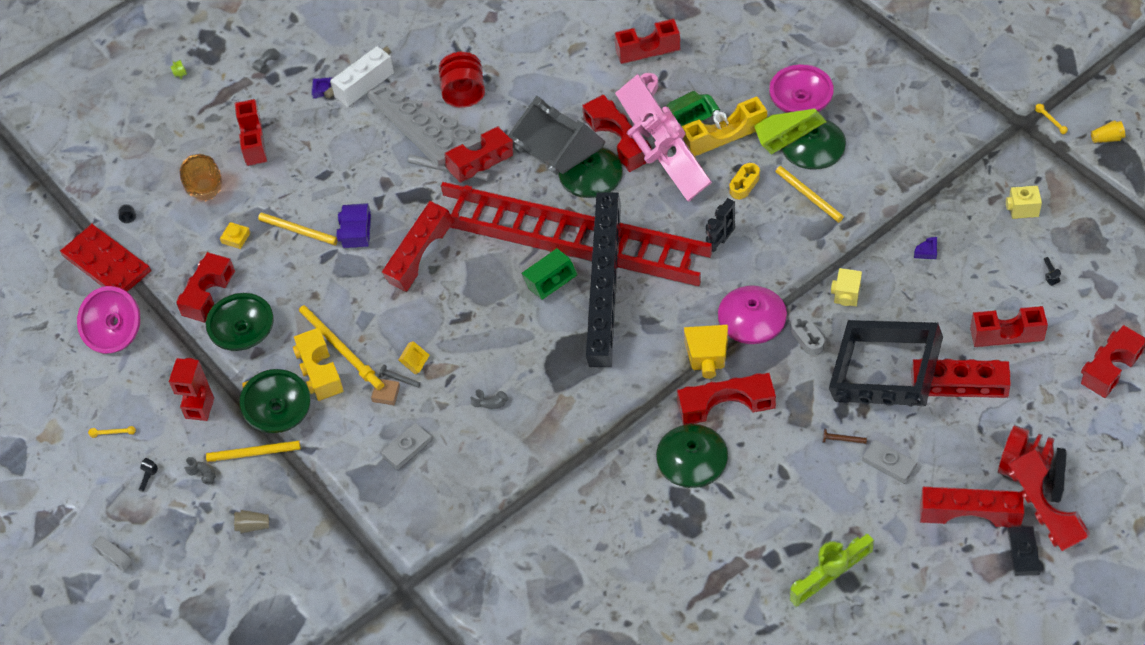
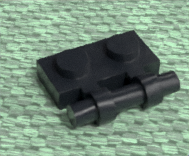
(723, 226)

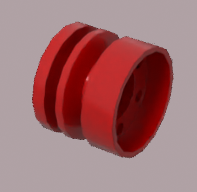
(461, 79)
(1019, 443)

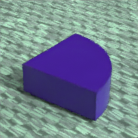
(319, 86)
(926, 249)

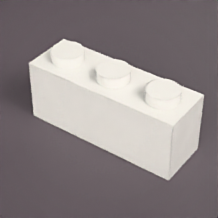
(362, 76)

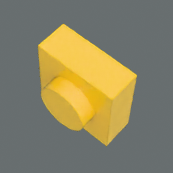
(235, 235)
(413, 357)

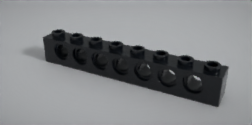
(603, 280)

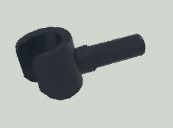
(1053, 275)
(150, 469)

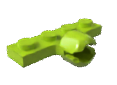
(831, 564)

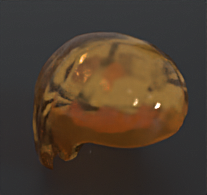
(200, 176)

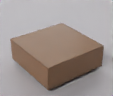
(387, 394)

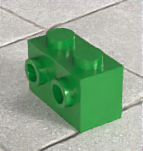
(549, 274)

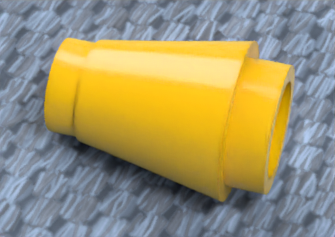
(1109, 132)

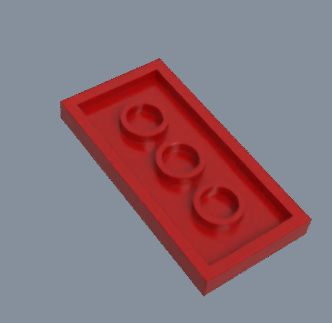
(105, 259)

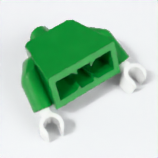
(695, 107)

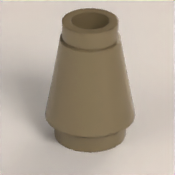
(250, 521)

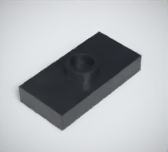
(1057, 475)
(1024, 551)

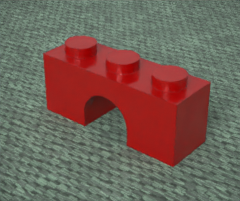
(661, 41)
(251, 132)
(465, 163)
(211, 272)
(1026, 327)
(1121, 346)
(190, 381)

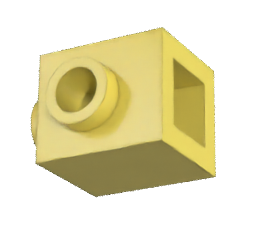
(1024, 202)
(847, 287)

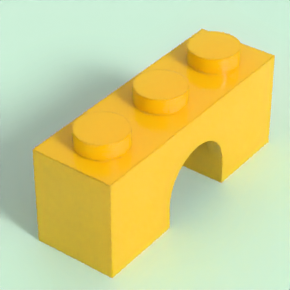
(322, 378)

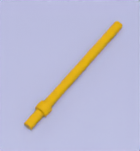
(365, 371)

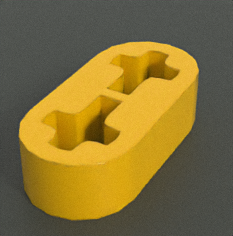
(740, 179)

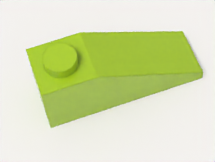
(785, 128)

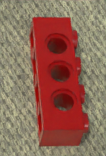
(971, 383)

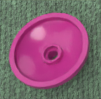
(801, 88)
(97, 319)
(753, 323)

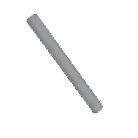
(428, 163)

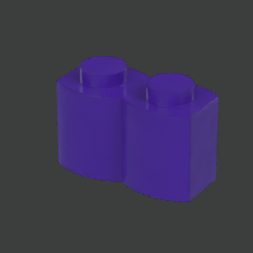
(354, 225)

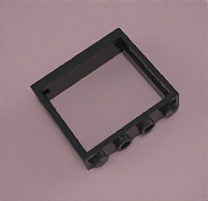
(890, 332)

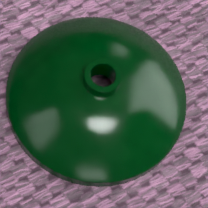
(817, 148)
(595, 174)
(239, 313)
(274, 389)
(692, 466)

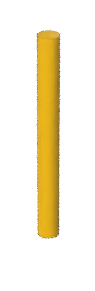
(807, 192)
(297, 228)
(253, 451)

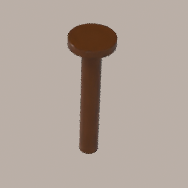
(842, 438)

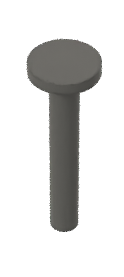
(383, 371)

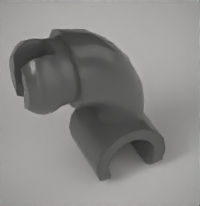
(260, 64)
(492, 403)
(207, 471)

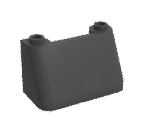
(554, 137)

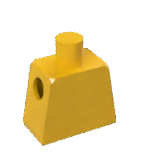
(706, 348)

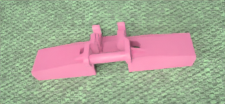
(667, 132)

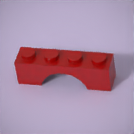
(603, 116)
(404, 263)
(752, 391)
(943, 504)
(1064, 527)

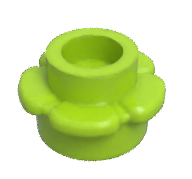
(178, 69)

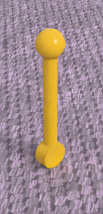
(1040, 109)
(93, 432)

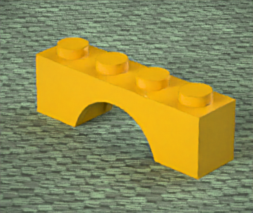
(741, 122)

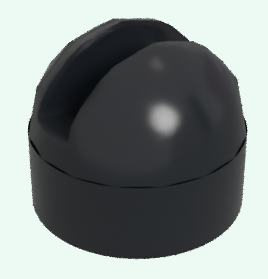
(126, 213)

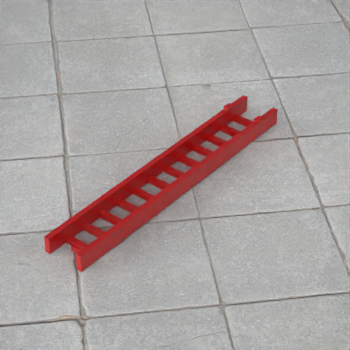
(575, 248)

